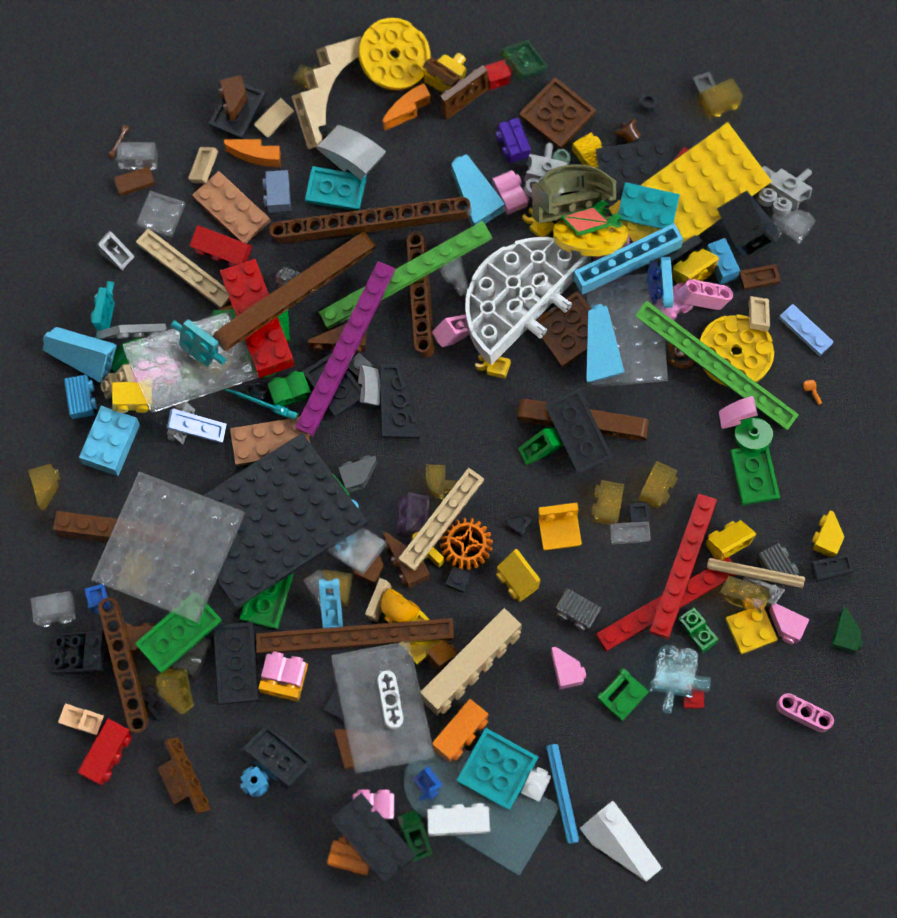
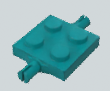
(104, 307)
(198, 343)

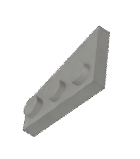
(136, 331)

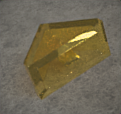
(345, 581)

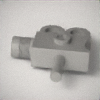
(540, 166)
(784, 191)

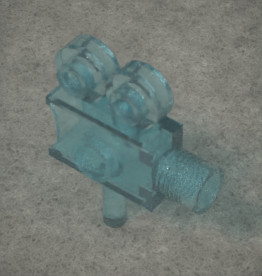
(678, 678)

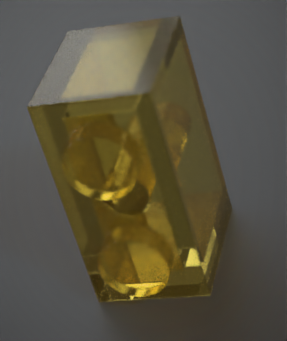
(720, 98)
(658, 484)
(608, 502)
(744, 594)

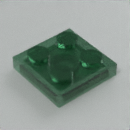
(524, 59)

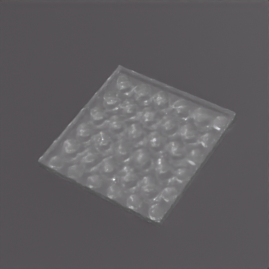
(168, 546)

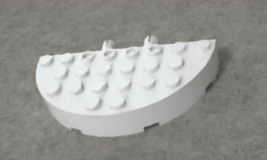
(515, 290)

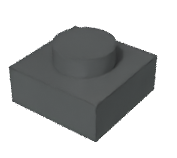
(703, 82)
(354, 366)

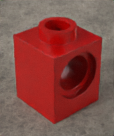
(498, 74)

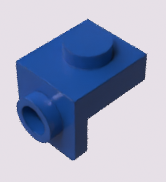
(95, 596)
(428, 784)

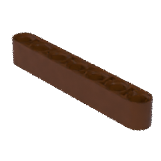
(422, 302)
(608, 423)
(122, 675)

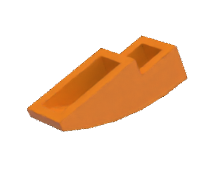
(406, 107)
(253, 152)

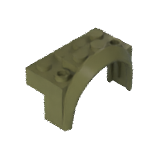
(567, 179)

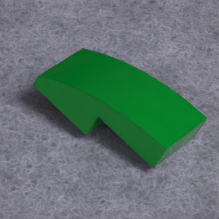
(698, 630)

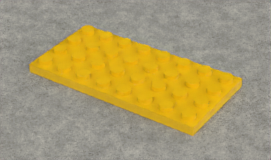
(705, 179)

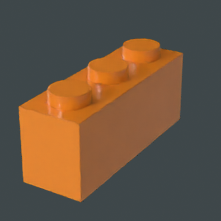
(460, 731)

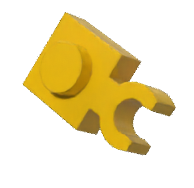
(540, 229)
(498, 368)

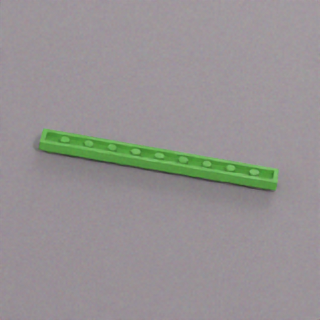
(413, 271)
(715, 364)

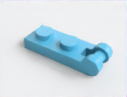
(330, 603)

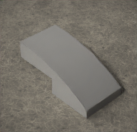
(370, 384)

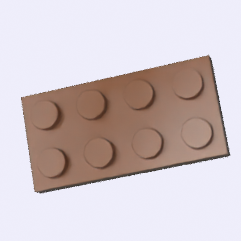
(231, 208)
(259, 440)

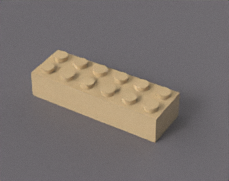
(471, 662)

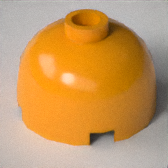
(397, 607)

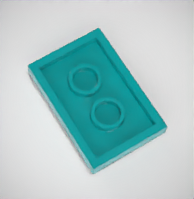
(335, 189)
(648, 206)

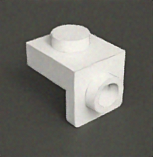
(536, 783)

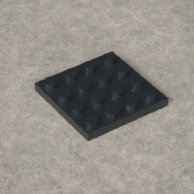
(633, 163)

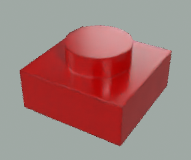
(695, 701)

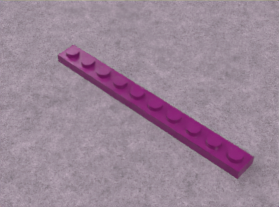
(345, 349)

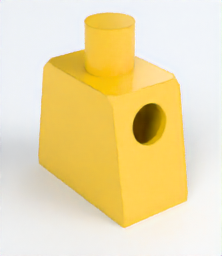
(454, 64)

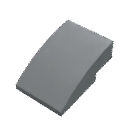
(351, 151)

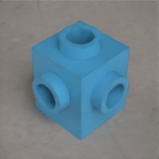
(258, 788)

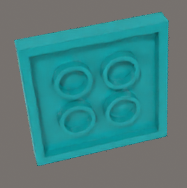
(497, 769)

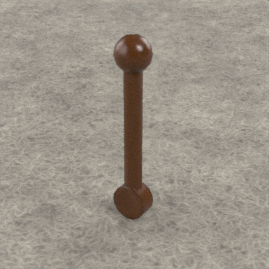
(125, 129)

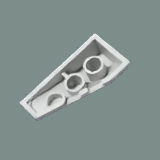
(617, 838)

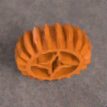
(459, 542)

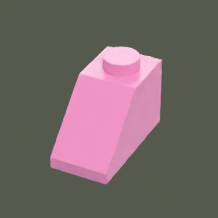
(451, 330)
(788, 623)
(567, 669)

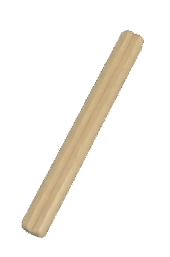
(754, 572)

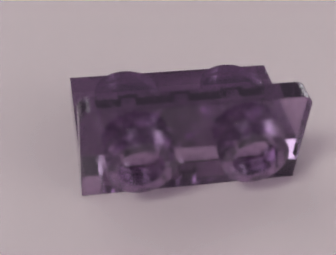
(412, 512)

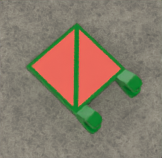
(591, 219)

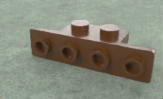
(181, 779)

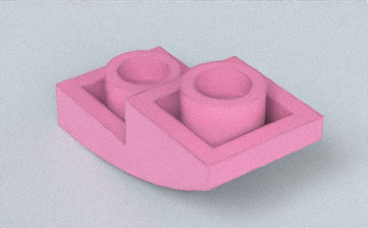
(737, 411)

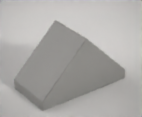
(114, 250)

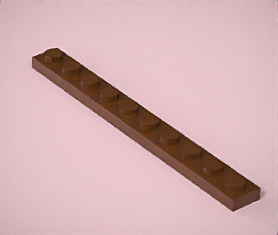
(355, 636)

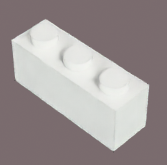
(458, 820)

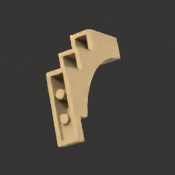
(312, 103)

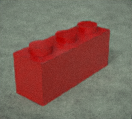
(220, 246)
(105, 752)

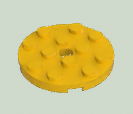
(381, 66)
(591, 244)
(755, 345)

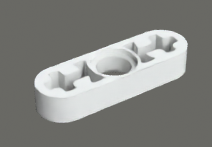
(397, 713)

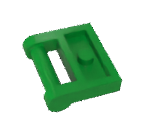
(627, 699)

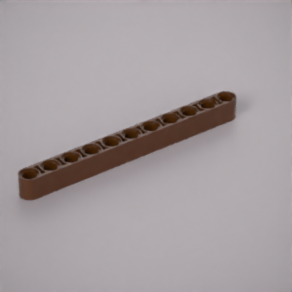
(379, 224)
(293, 291)

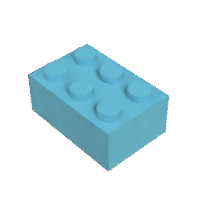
(109, 441)

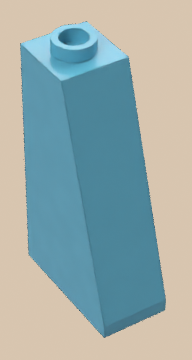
(473, 185)
(602, 347)
(81, 352)

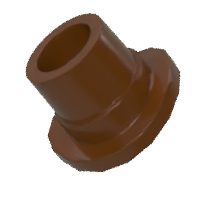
(628, 131)

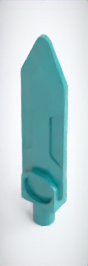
(280, 410)

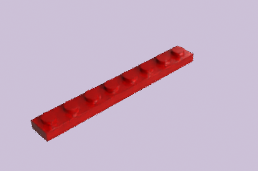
(683, 566)
(644, 616)

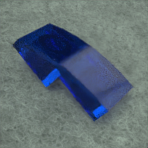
(654, 287)

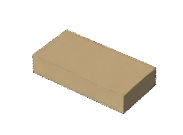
(203, 165)
(759, 313)
(374, 609)

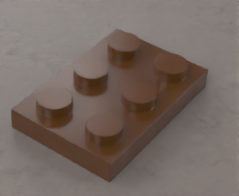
(464, 92)

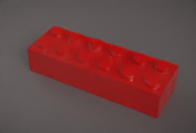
(268, 344)

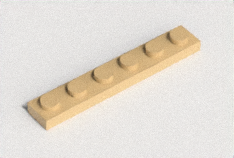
(183, 268)
(441, 519)

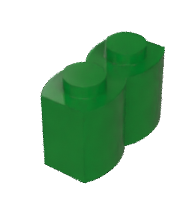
(289, 389)

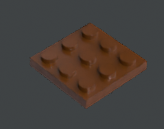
(557, 113)
(567, 331)

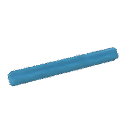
(562, 794)

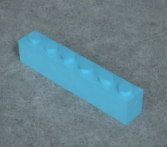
(628, 259)

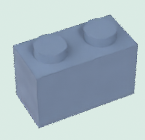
(277, 191)

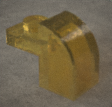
(436, 481)

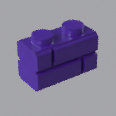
(513, 140)

